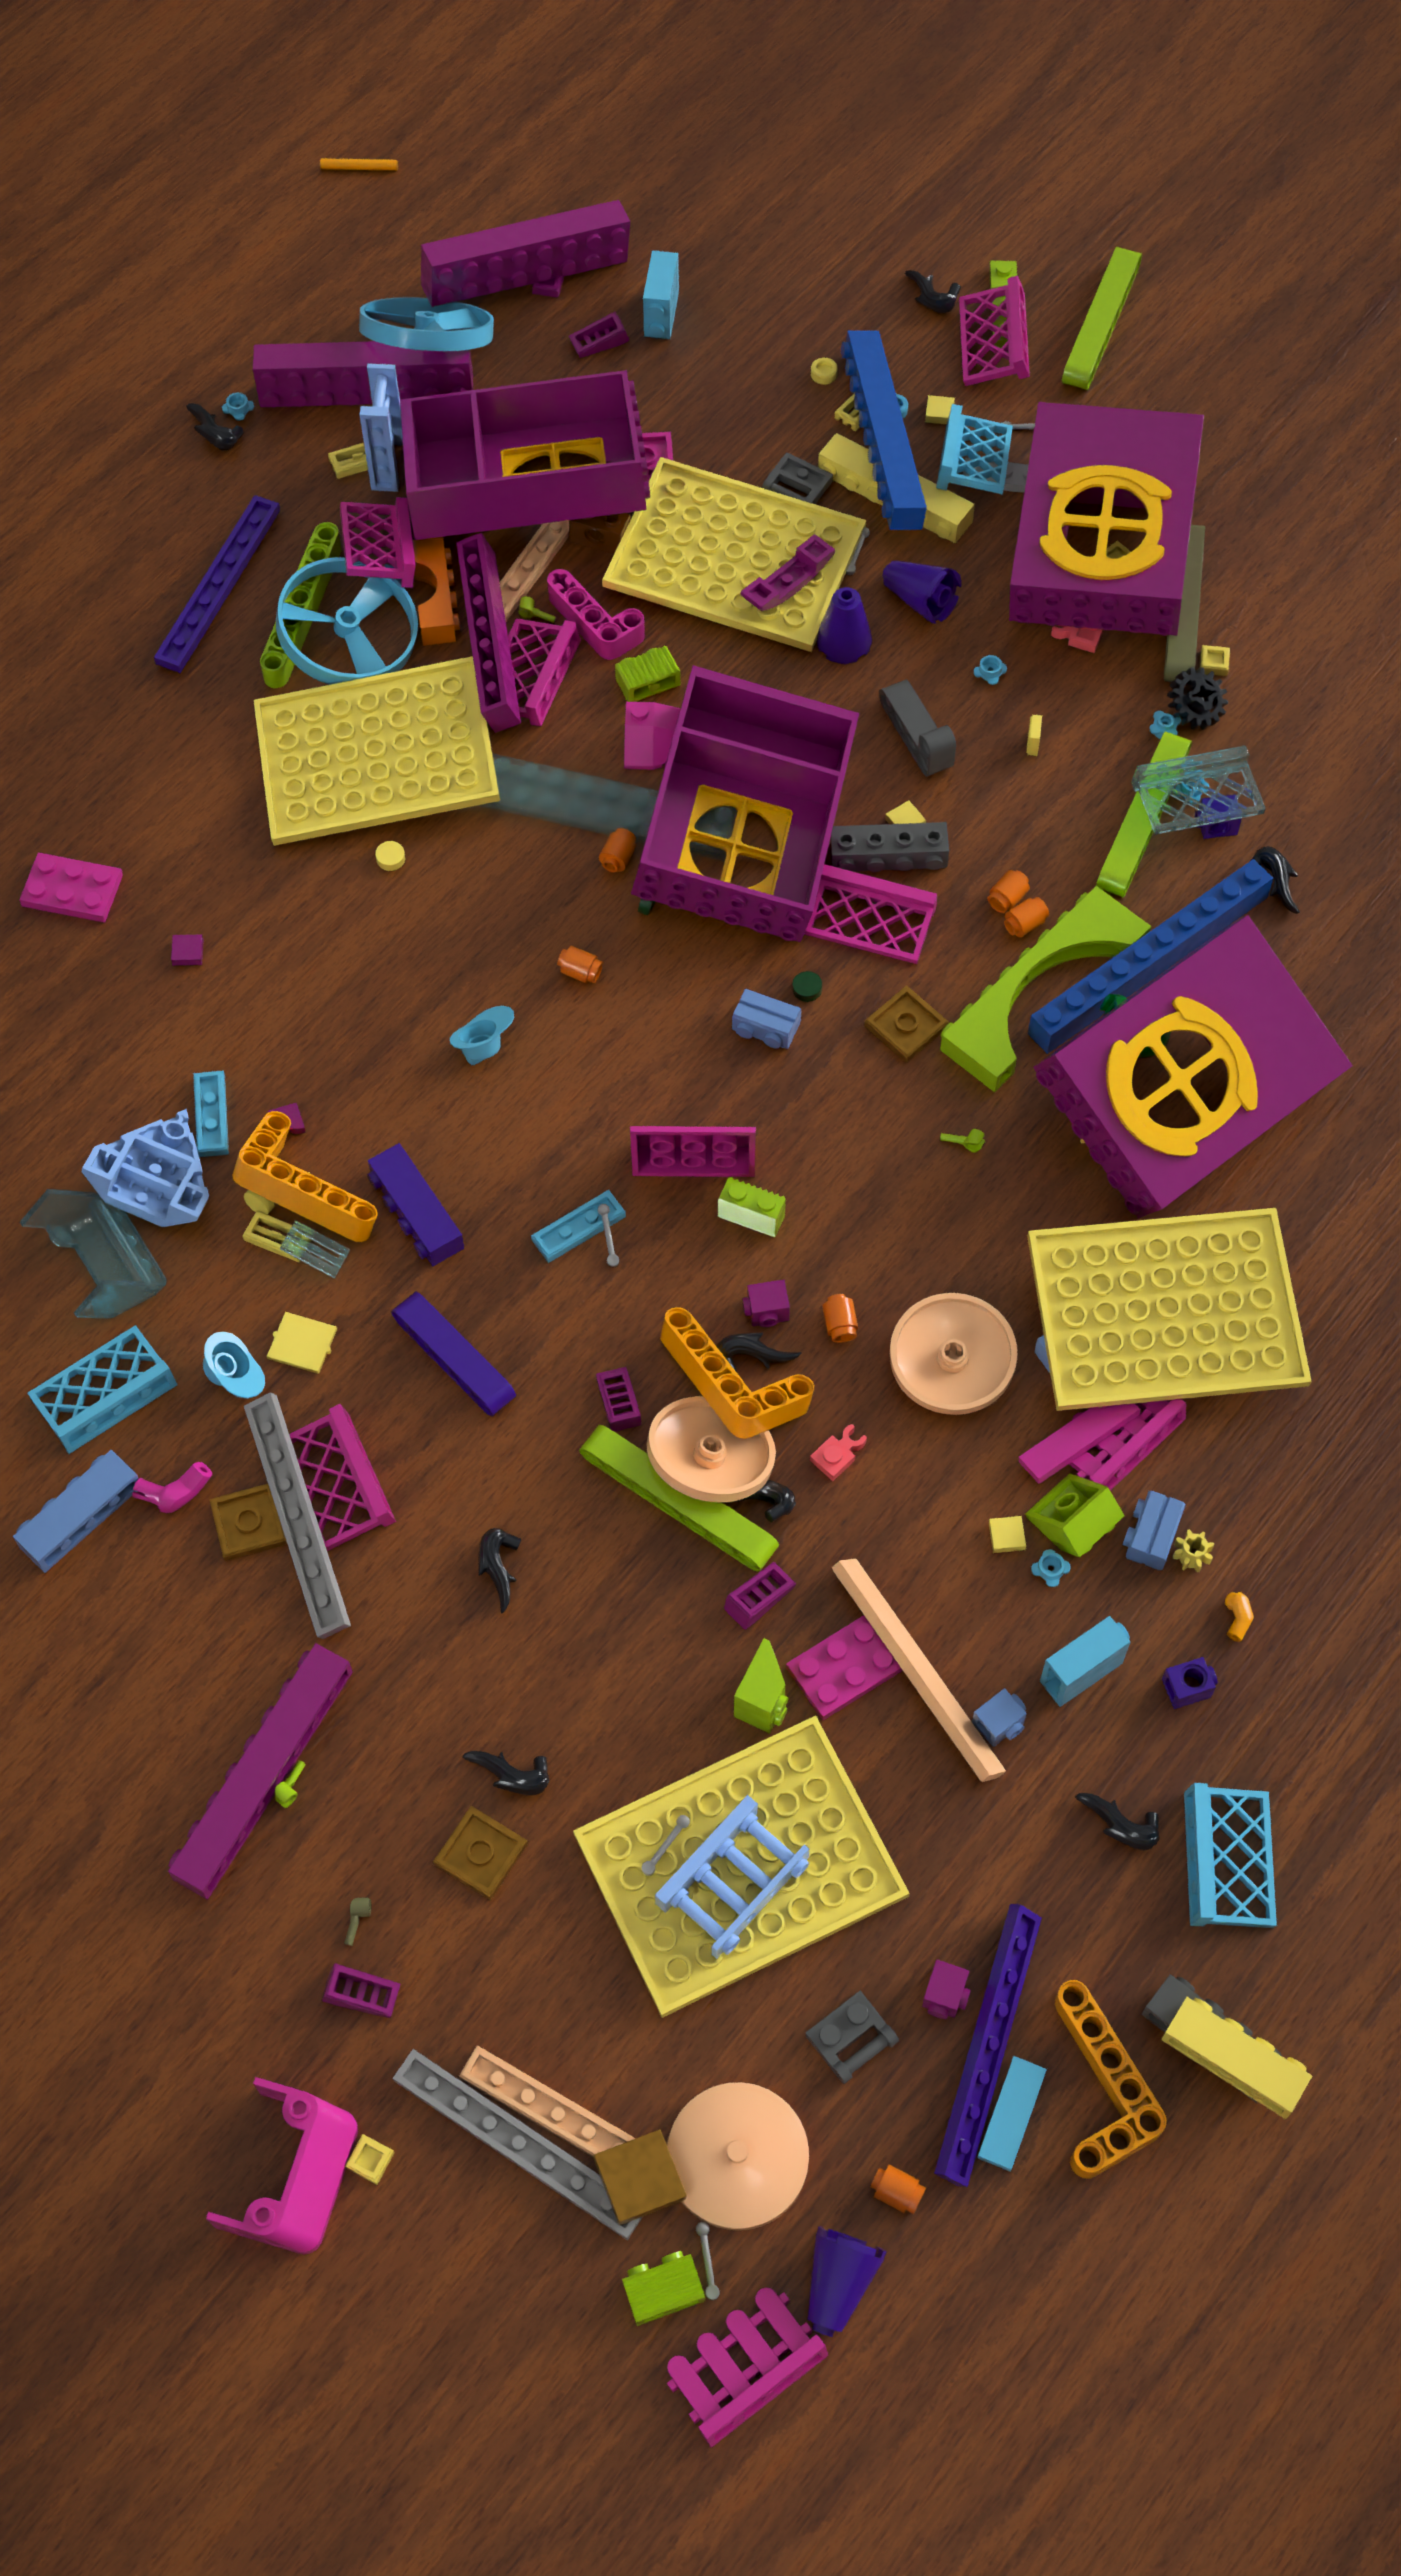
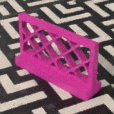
(1016, 335)
(398, 540)
(551, 671)
(878, 891)
(360, 1468)

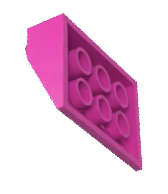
(693, 1151)

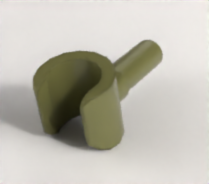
(358, 1908)

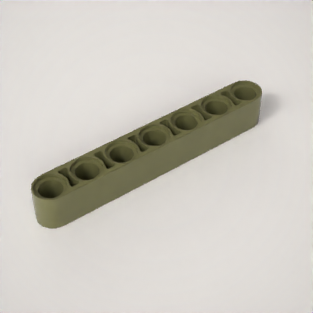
(1181, 649)

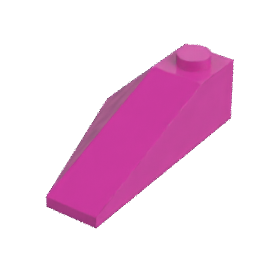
(648, 734)

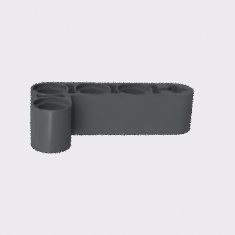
(930, 746)

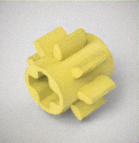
(1197, 1542)

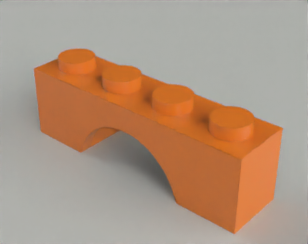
(436, 614)

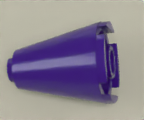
(924, 587)
(844, 628)
(839, 2278)

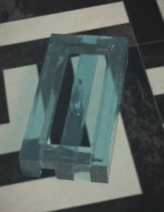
(310, 1259)

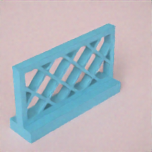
(955, 448)
(113, 1403)
(1202, 1850)

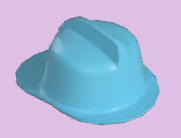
(481, 1035)
(232, 1366)

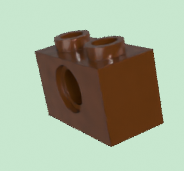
(599, 532)

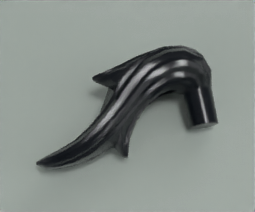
(929, 297)
(219, 436)
(1281, 874)
(752, 1346)
(777, 1495)
(490, 1561)
(510, 1778)
(1131, 1834)

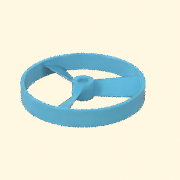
(428, 323)
(346, 623)

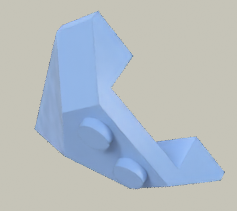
(151, 1173)

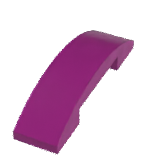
(791, 577)

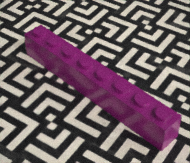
(488, 633)
(262, 1767)

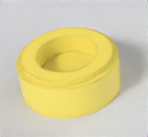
(824, 371)
(390, 855)
(258, 1203)

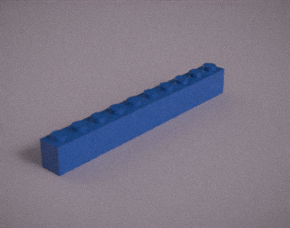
(884, 431)
(1150, 955)

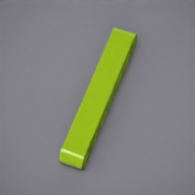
(1101, 318)
(274, 662)
(1136, 827)
(710, 1520)

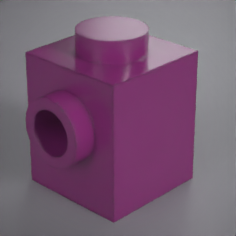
(767, 1303)
(946, 1990)

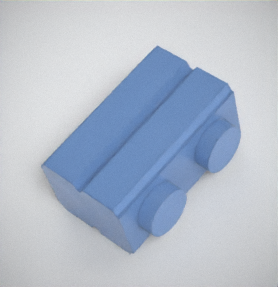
(766, 1019)
(1154, 1531)

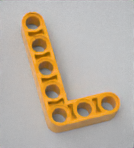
(296, 1189)
(739, 1409)
(1111, 2080)

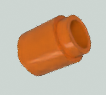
(618, 850)
(1008, 891)
(1026, 916)
(580, 964)
(840, 1318)
(897, 2189)

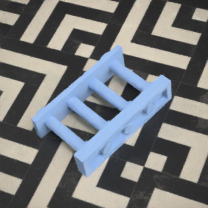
(382, 427)
(721, 1844)

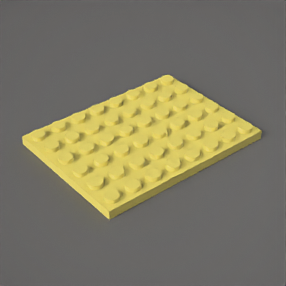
(715, 538)
(374, 751)
(1167, 1309)
(801, 1802)

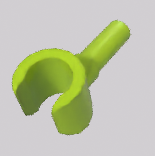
(527, 610)
(972, 1142)
(283, 1792)

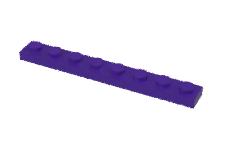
(217, 584)
(988, 2046)

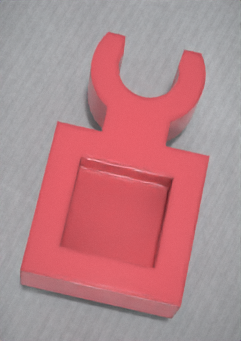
(1081, 638)
(836, 1456)

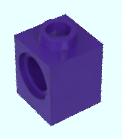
(1219, 829)
(1182, 1694)

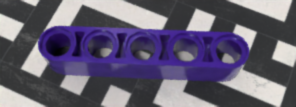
(453, 1354)

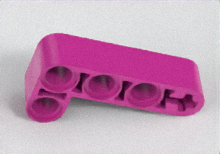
(604, 634)

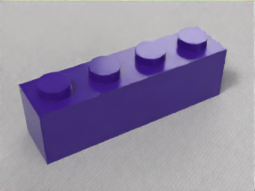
(415, 1205)

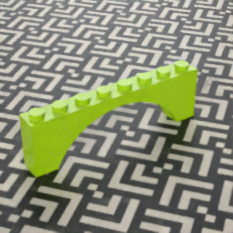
(1091, 929)

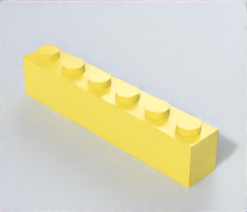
(848, 462)

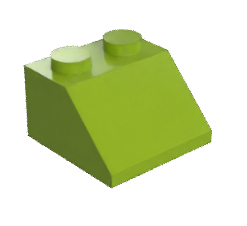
(1076, 1514)
(761, 1693)

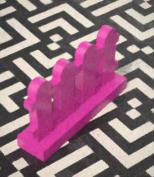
(1143, 1441)
(775, 2377)

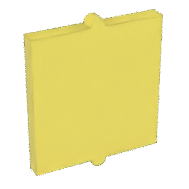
(302, 1342)

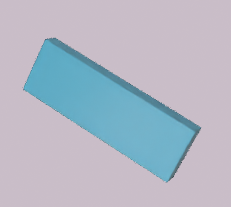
(211, 1113)
(576, 1227)
(1012, 2113)

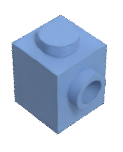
(1000, 1717)

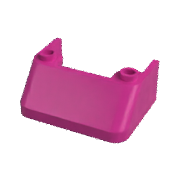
(314, 2180)

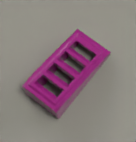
(603, 325)
(622, 1420)
(744, 1609)
(357, 2003)

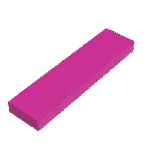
(1075, 1439)

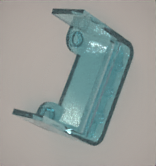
(107, 1246)

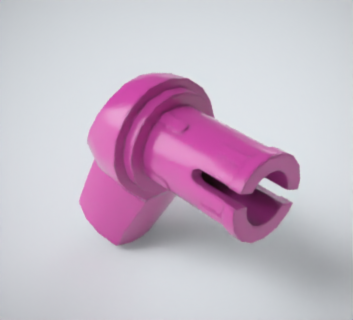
(176, 1493)

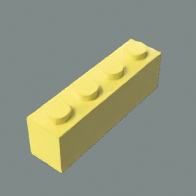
(1237, 2057)

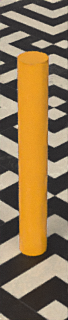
(358, 164)

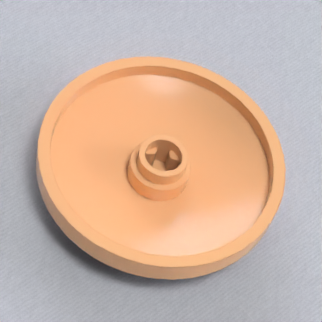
(953, 1353)
(701, 1455)
(739, 2155)

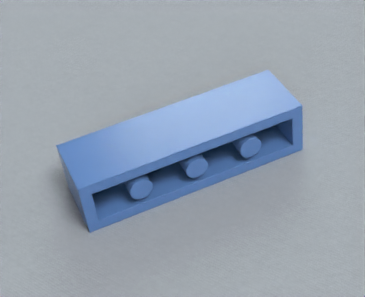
(76, 1510)

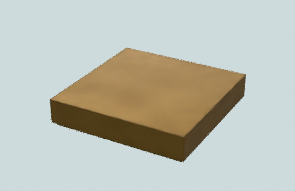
(906, 1024)
(247, 1522)
(480, 1852)
(639, 2177)

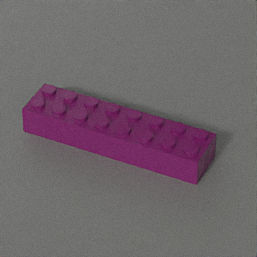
(524, 253)
(339, 376)

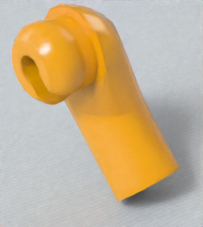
(1243, 1615)

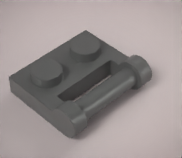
(800, 476)
(844, 2028)

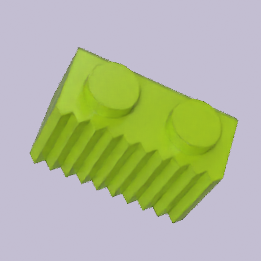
(647, 674)
(751, 1207)
(663, 2288)

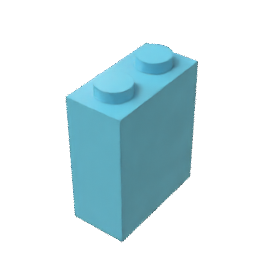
(661, 294)
(1085, 1660)

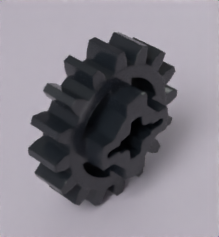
(1201, 700)

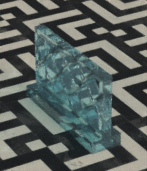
(1187, 771)

